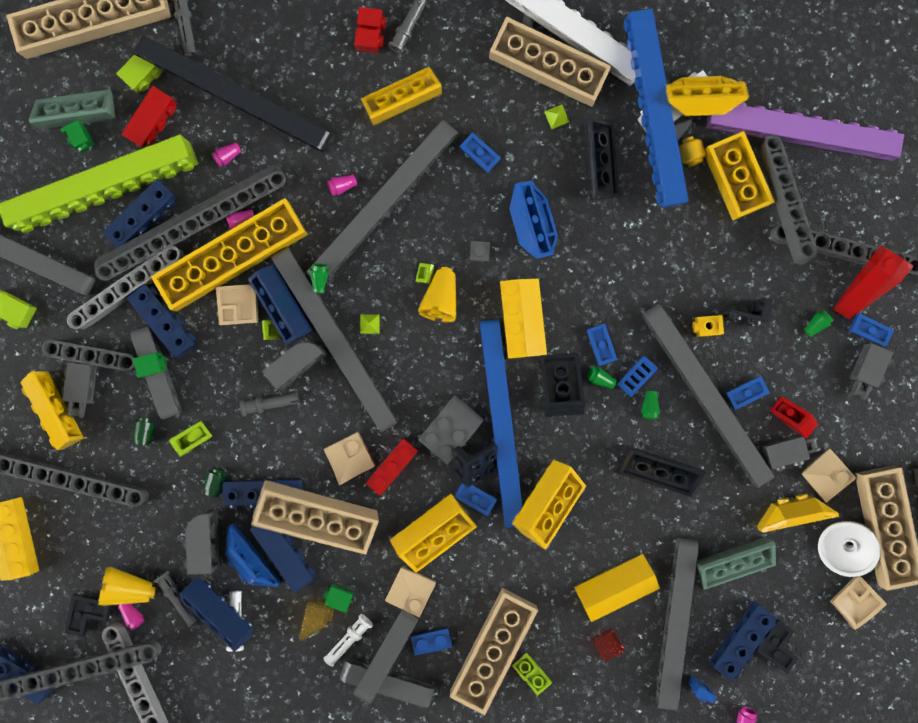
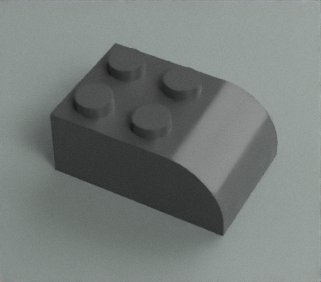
(292, 363)
(451, 429)
(202, 544)

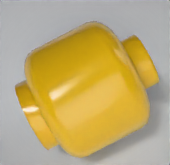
(692, 151)

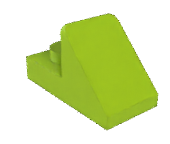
(190, 438)

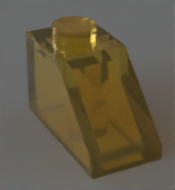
(315, 618)

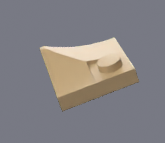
(237, 304)
(349, 457)
(828, 475)
(410, 591)
(858, 602)

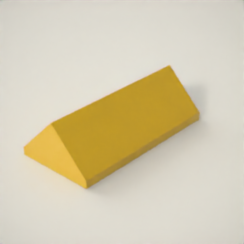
(402, 95)
(617, 587)

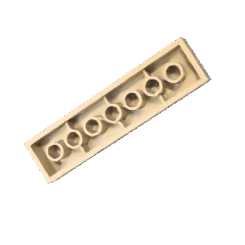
(79, 21)

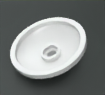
(848, 559)

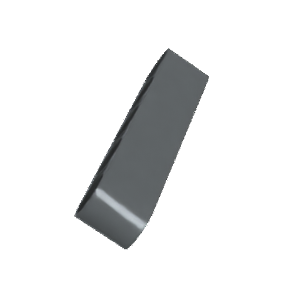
(82, 355)
(159, 384)
(386, 656)
(394, 684)

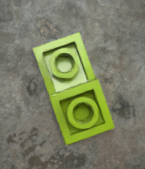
(532, 674)

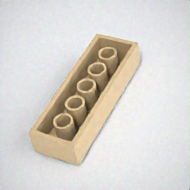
(549, 61)
(315, 517)
(890, 520)
(493, 651)

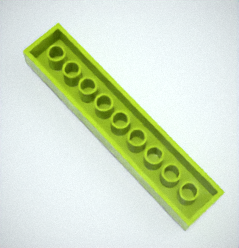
(98, 184)

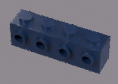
(141, 214)
(279, 304)
(162, 320)
(248, 491)
(285, 557)
(216, 614)
(743, 641)
(13, 665)

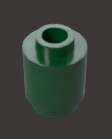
(142, 431)
(214, 482)

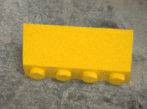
(523, 318)
(51, 409)
(549, 504)
(432, 533)
(16, 543)

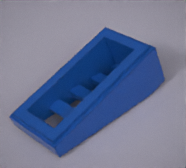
(648, 364)

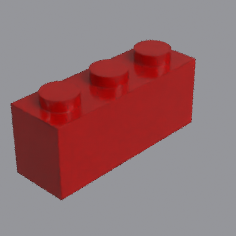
(150, 118)
(392, 466)

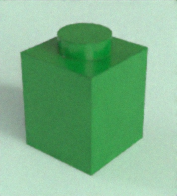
(149, 365)
(338, 597)

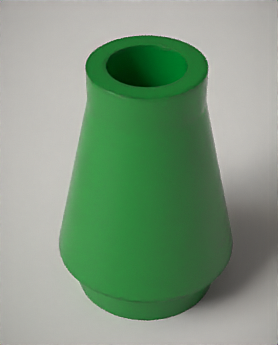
(319, 277)
(818, 323)
(600, 378)
(650, 406)

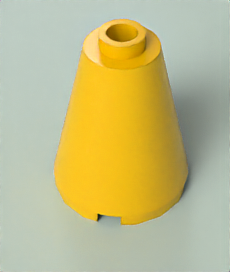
(440, 297)
(124, 588)

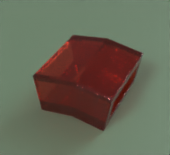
(608, 645)

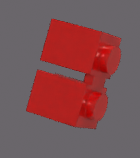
(368, 35)

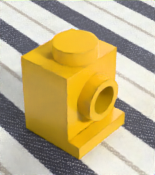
(700, 329)

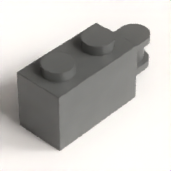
(870, 369)
(78, 387)
(788, 451)

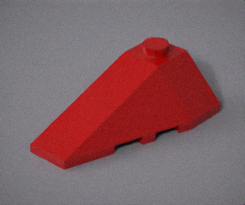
(875, 279)

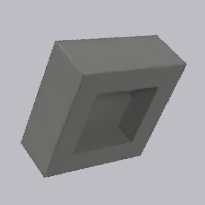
(479, 251)

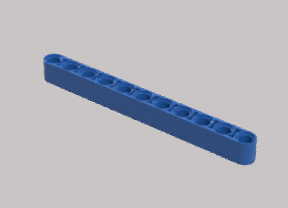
(501, 420)

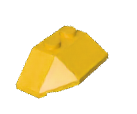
(706, 95)
(794, 512)

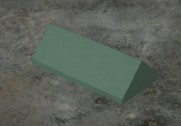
(66, 109)
(736, 562)

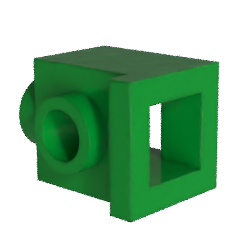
(78, 136)

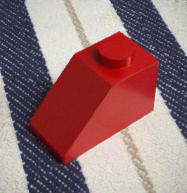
(794, 417)

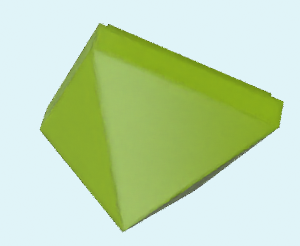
(556, 117)
(425, 273)
(369, 324)
(269, 330)

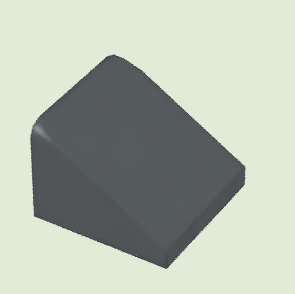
(681, 128)

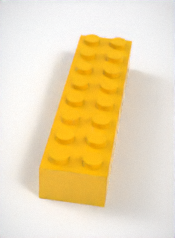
(229, 255)

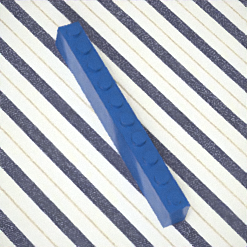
(656, 109)

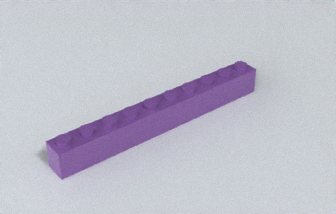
(810, 131)

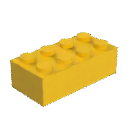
(738, 176)

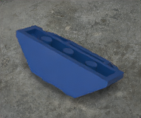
(533, 220)
(248, 560)

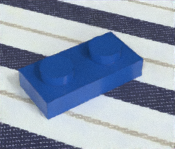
(480, 152)
(871, 330)
(601, 345)
(747, 392)
(475, 498)
(431, 641)
(701, 690)

